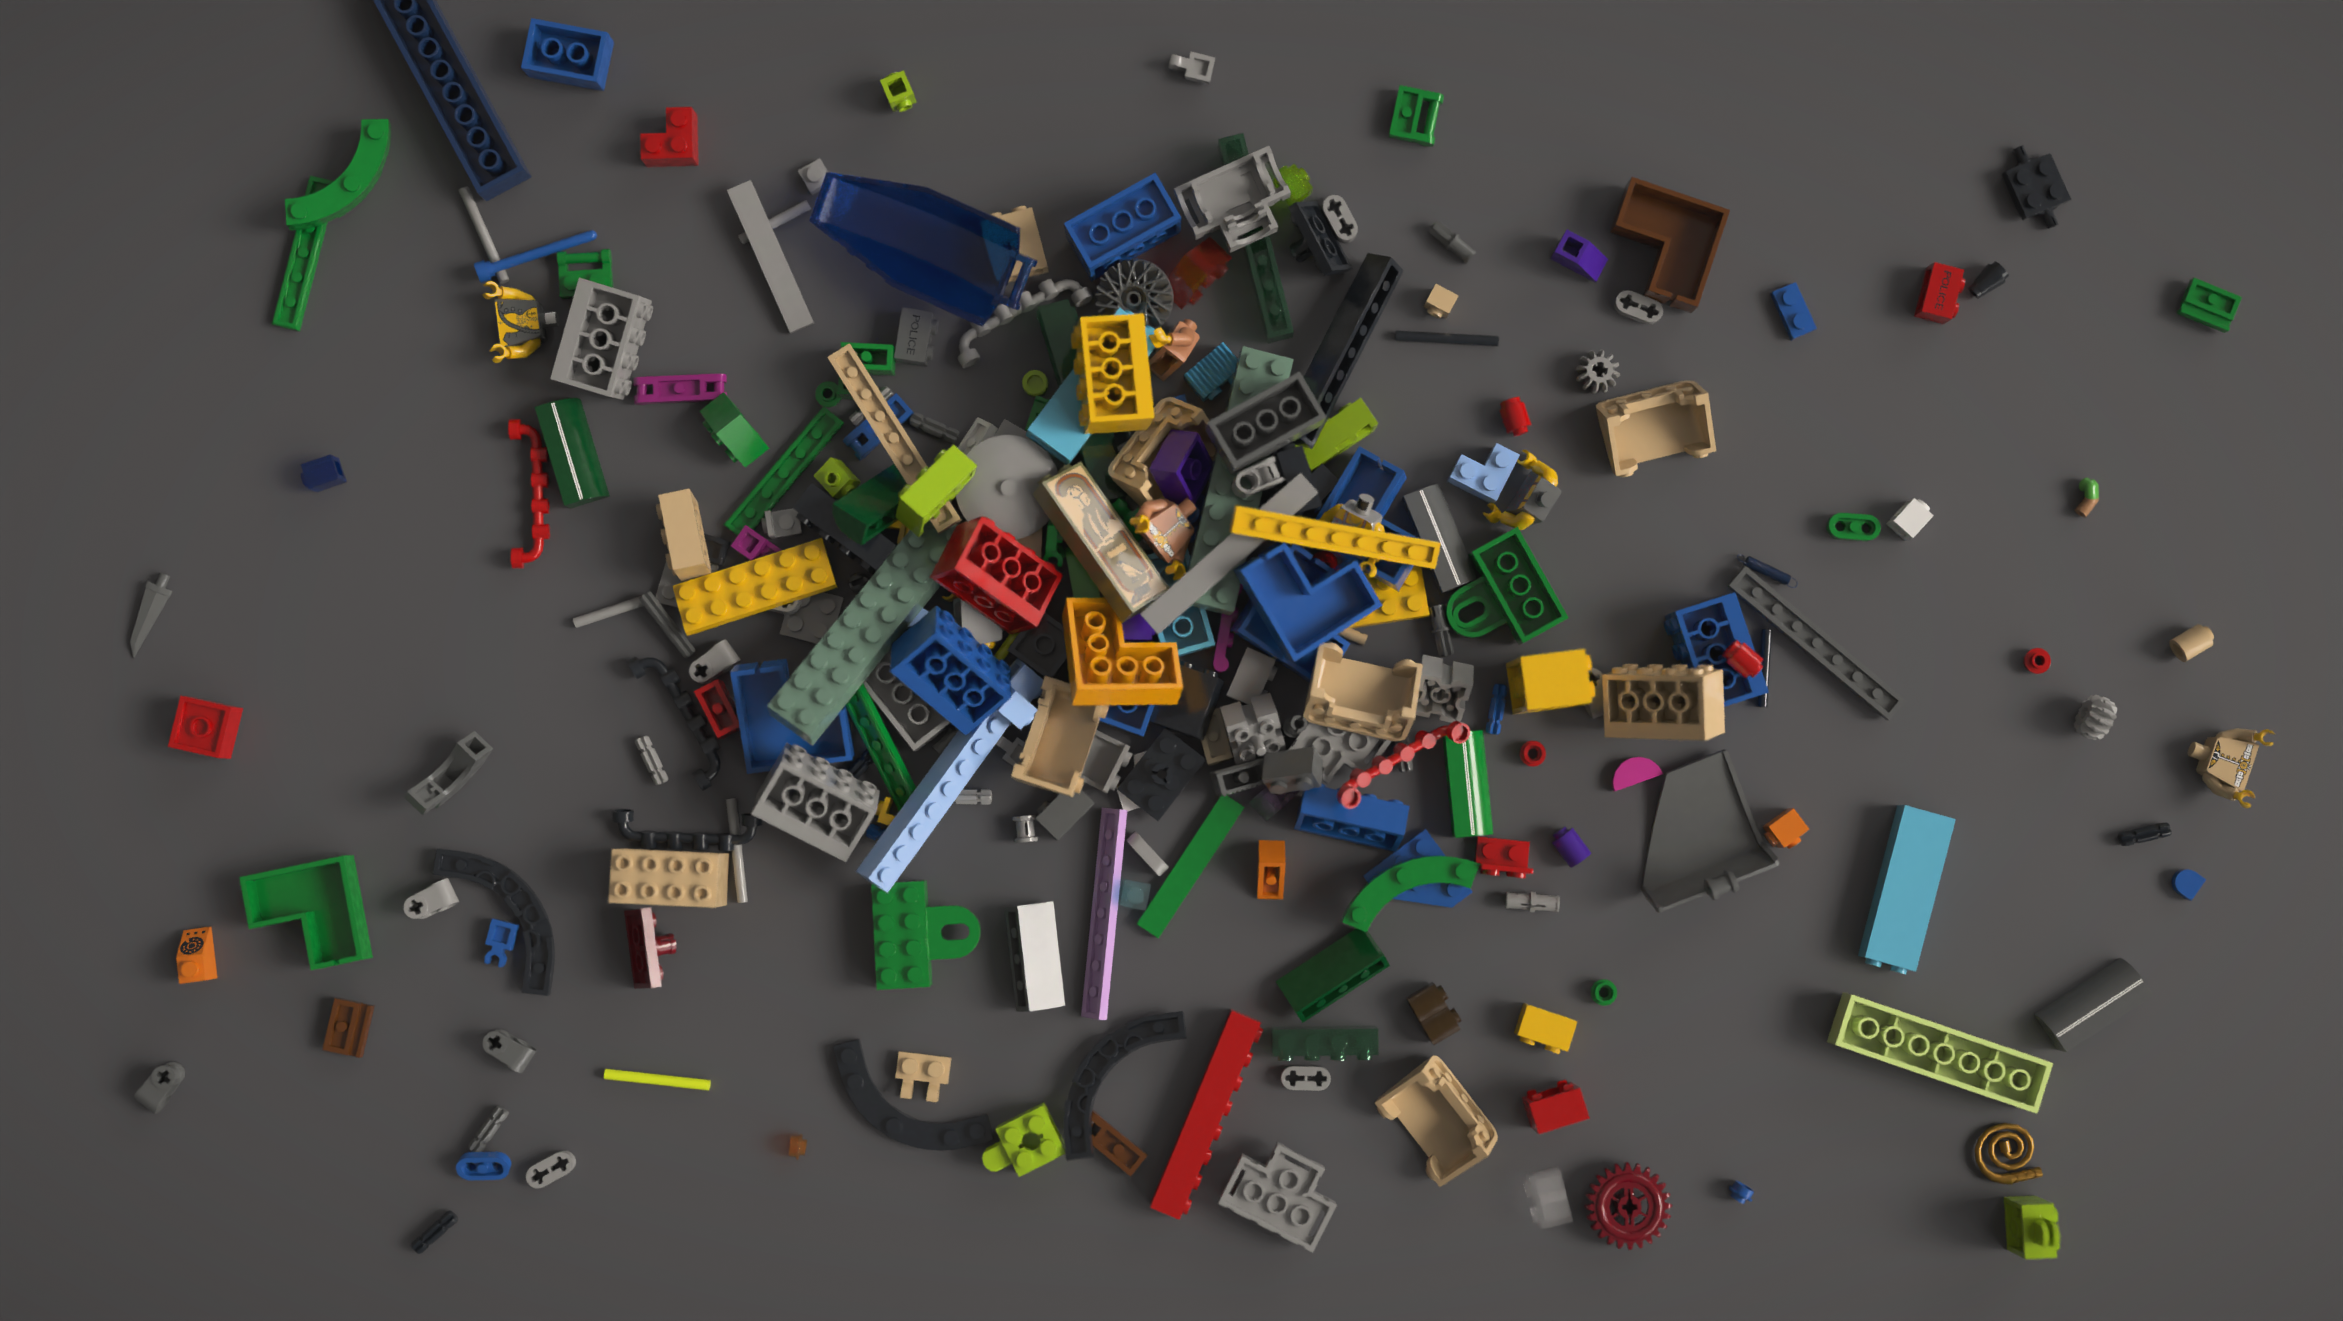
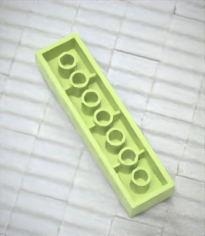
(1940, 1052)

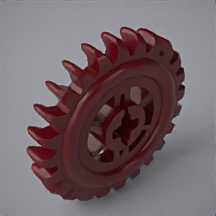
(1629, 1232)

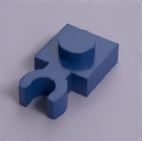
(501, 937)

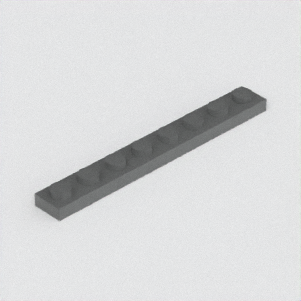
(1816, 643)

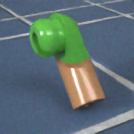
(2091, 496)

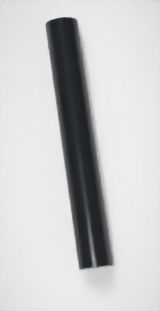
(1765, 653)

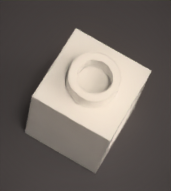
(1910, 519)

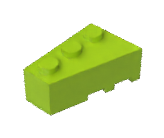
(1341, 433)
(934, 488)

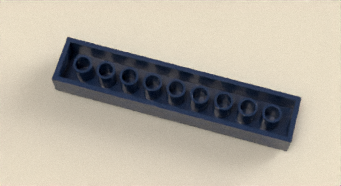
(455, 95)

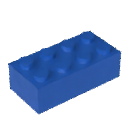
(1370, 823)

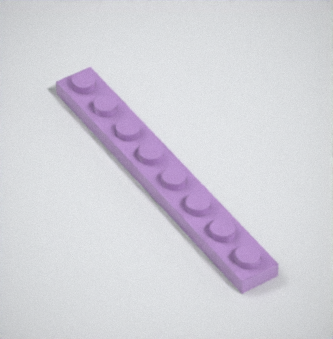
(1104, 913)

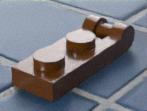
(1116, 1145)

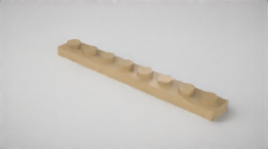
(885, 425)

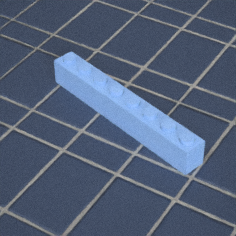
(930, 802)

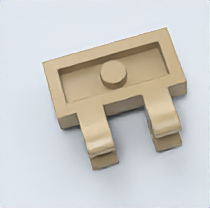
(922, 1068)

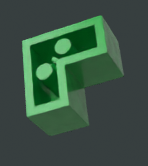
(876, 358)
(730, 427)

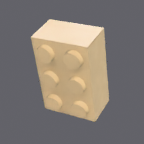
(683, 535)

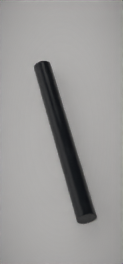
(1447, 338)

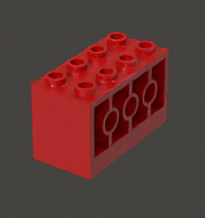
(996, 575)

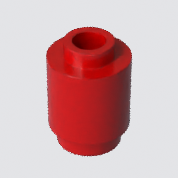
(1515, 416)
(1743, 659)

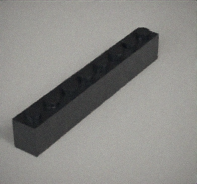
(1349, 334)

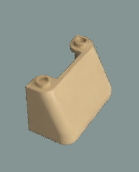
(1656, 425)
(1132, 463)
(1362, 695)
(1058, 741)
(1440, 1119)

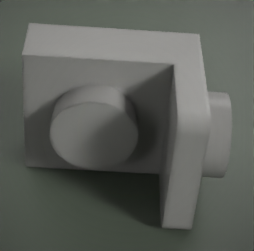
(781, 523)

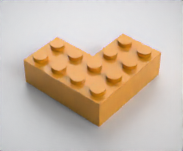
(1111, 671)

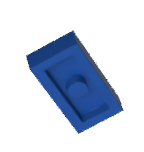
(1793, 311)

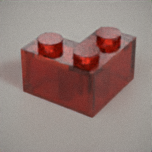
(1198, 271)

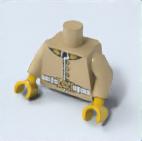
(2228, 760)

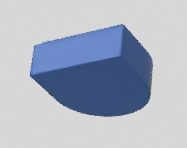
(2187, 883)

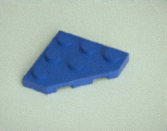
(1433, 893)

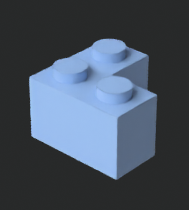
(1484, 480)
(1024, 688)

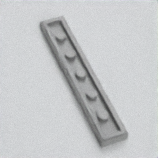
(770, 256)

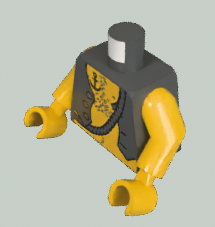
(519, 322)

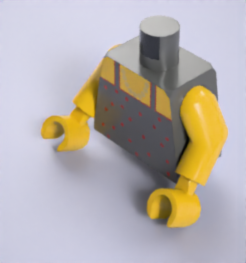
(1532, 499)

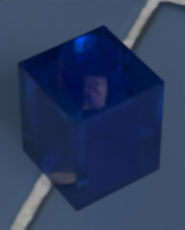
(322, 473)

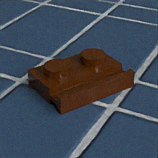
(348, 1027)

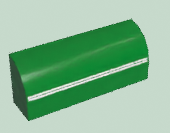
(1468, 786)

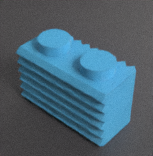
(1212, 373)

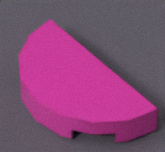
(1633, 772)

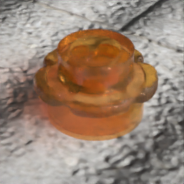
(797, 1146)

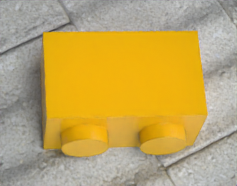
(1545, 1027)

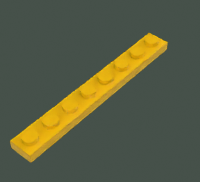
(1334, 537)

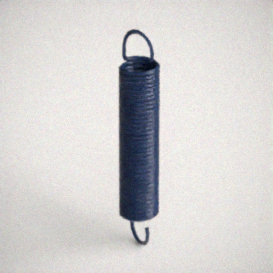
(1767, 570)

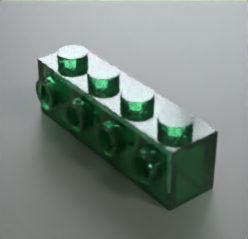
(1324, 1041)

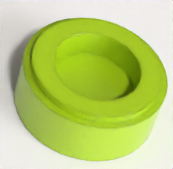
(1035, 383)

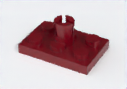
(646, 947)

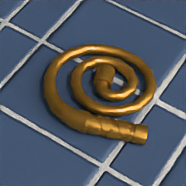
(2005, 1148)

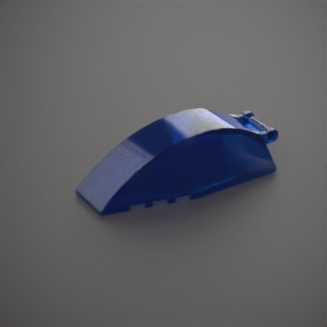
(925, 243)

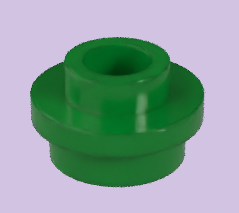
(827, 402)
(1609, 998)

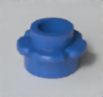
(1741, 1192)

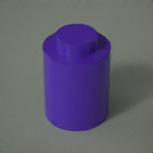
(1570, 846)

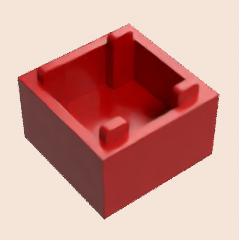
(205, 727)
(1555, 1107)

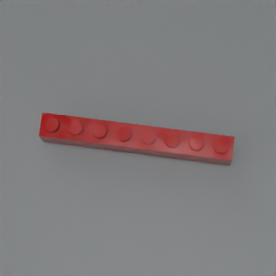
(1205, 1114)

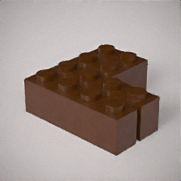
(1681, 229)

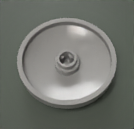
(1005, 484)

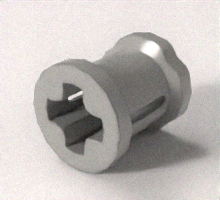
(1023, 824)

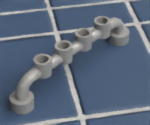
(1004, 314)

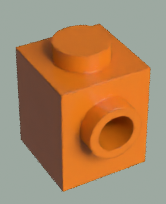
(1785, 829)

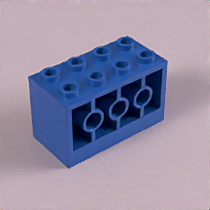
(1123, 226)
(1722, 626)
(951, 670)

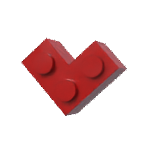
(675, 146)

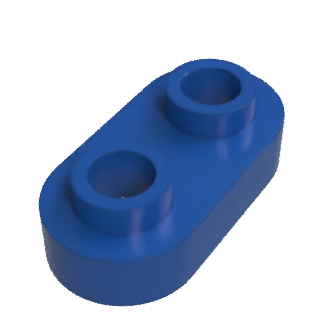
(485, 1166)

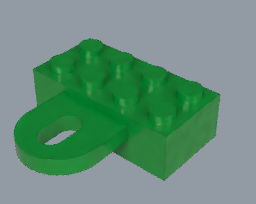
(1510, 591)
(911, 936)

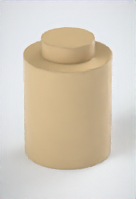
(2192, 642)

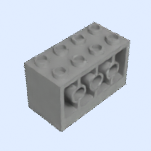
(585, 338)
(816, 802)

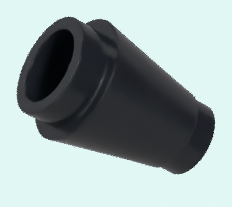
(1988, 280)

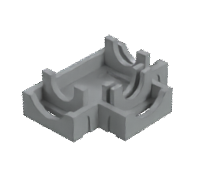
(1235, 199)
(1338, 748)
(1280, 1196)

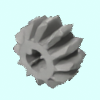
(1605, 368)
(2095, 717)

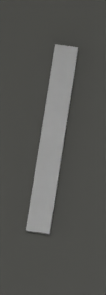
(1222, 559)

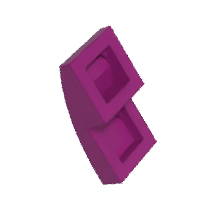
(753, 544)

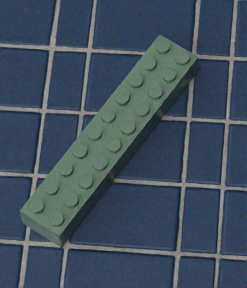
(1253, 375)
(861, 636)

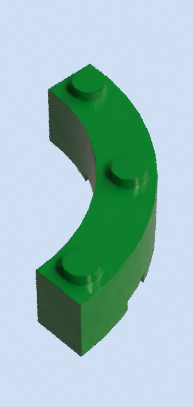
(350, 186)
(1404, 876)

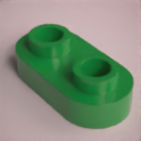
(1852, 527)

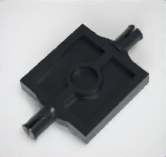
(2036, 186)

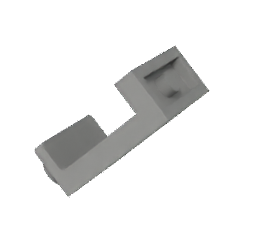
(1105, 761)

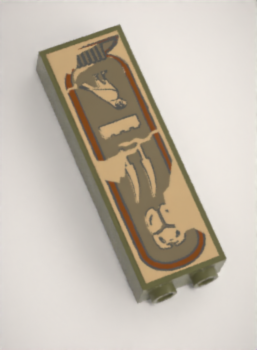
(1100, 540)

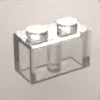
(1548, 1197)

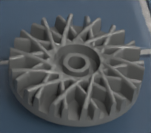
(1137, 278)

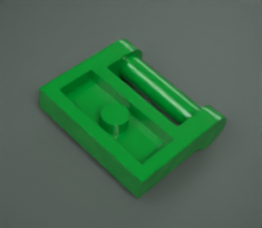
(1407, 114)
(569, 279)

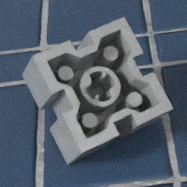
(1444, 688)
(1253, 728)

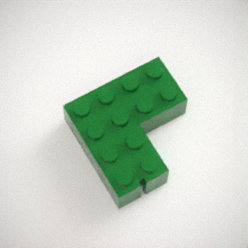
(326, 901)

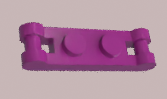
(678, 388)
(1225, 639)

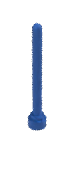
(486, 270)

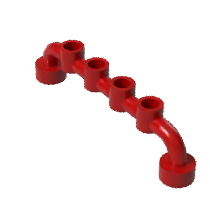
(538, 504)
(1350, 797)

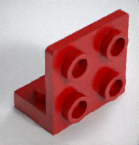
(1502, 855)

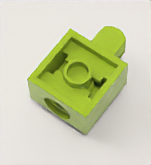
(1025, 1142)
(2031, 1227)

